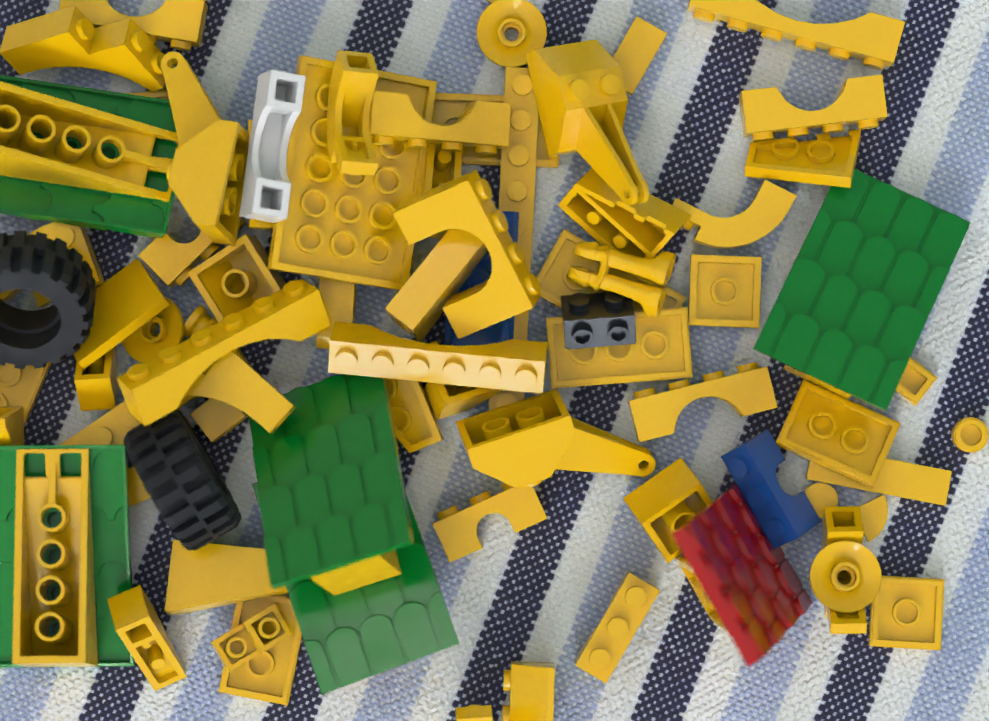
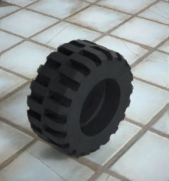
(62, 277)
(182, 480)

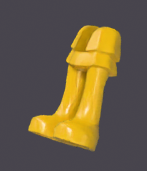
(656, 269)

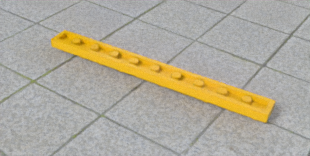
(518, 184)

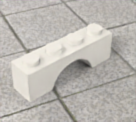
(274, 114)

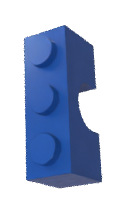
(754, 471)

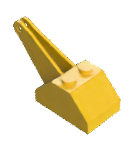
(584, 112)
(211, 154)
(538, 436)

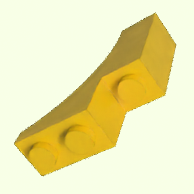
(71, 40)
(243, 387)

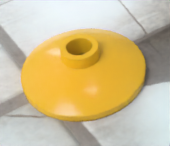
(507, 15)
(145, 343)
(863, 572)

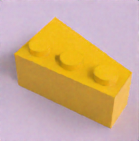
(632, 229)

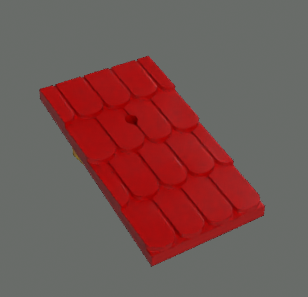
(740, 575)

